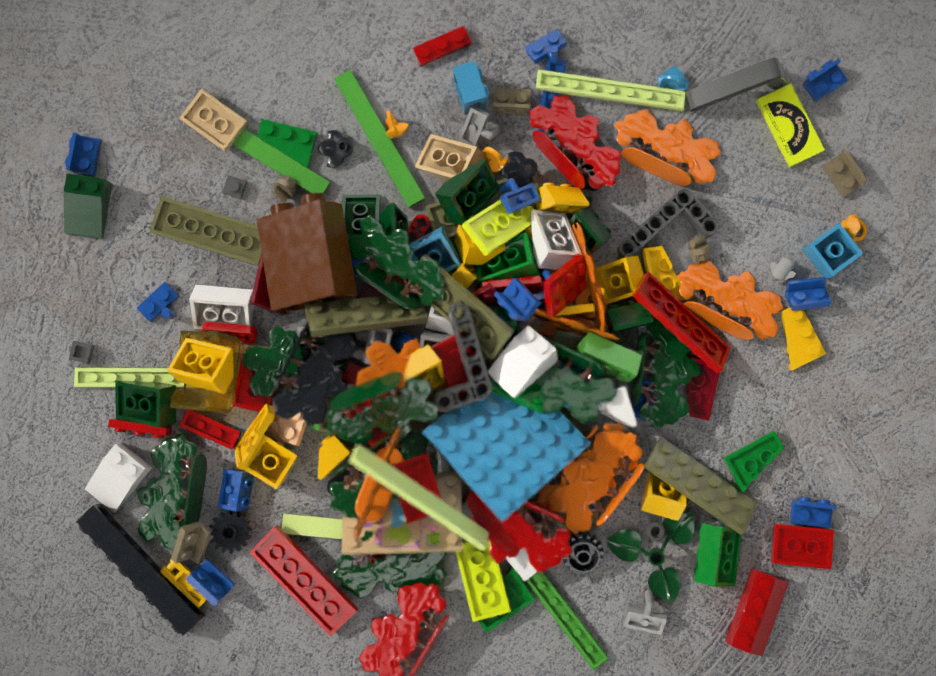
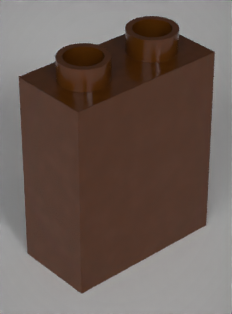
(306, 253)

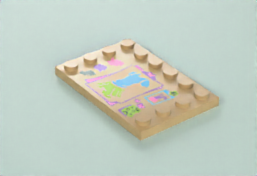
(396, 536)

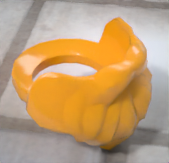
(395, 128)
(494, 159)
(852, 226)

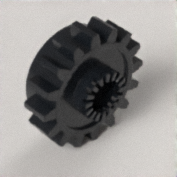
(240, 529)
(587, 561)

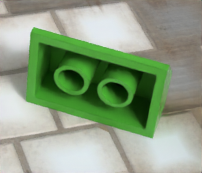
(613, 357)

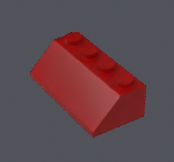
(756, 612)

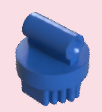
(401, 339)

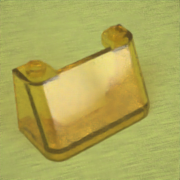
(205, 400)

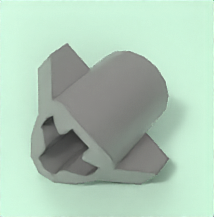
(783, 270)

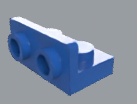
(824, 81)
(83, 155)
(807, 294)
(518, 300)
(235, 490)
(811, 513)
(210, 581)

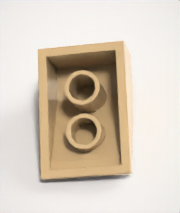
(447, 157)

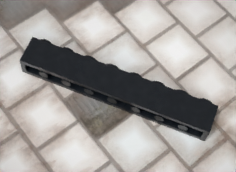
(139, 568)

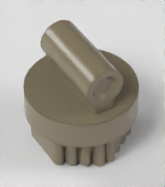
(284, 188)
(699, 249)

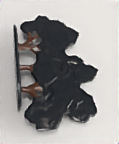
(315, 377)

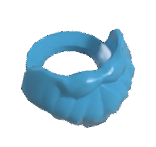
(673, 79)

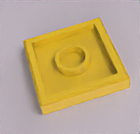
(574, 310)

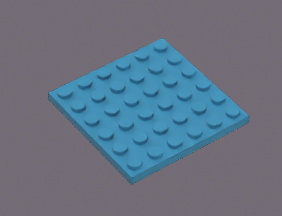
(505, 449)

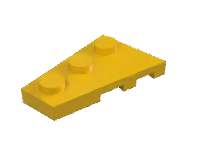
(661, 268)
(801, 338)
(253, 435)

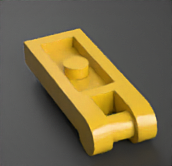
(180, 582)

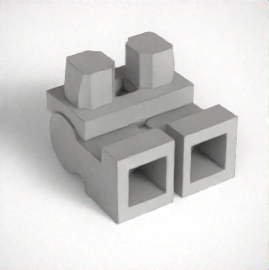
(371, 336)

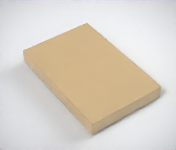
(213, 120)

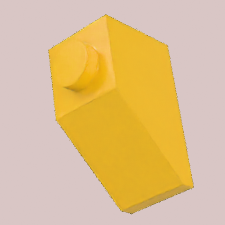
(465, 274)

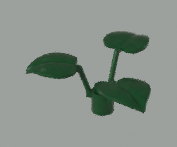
(662, 583)

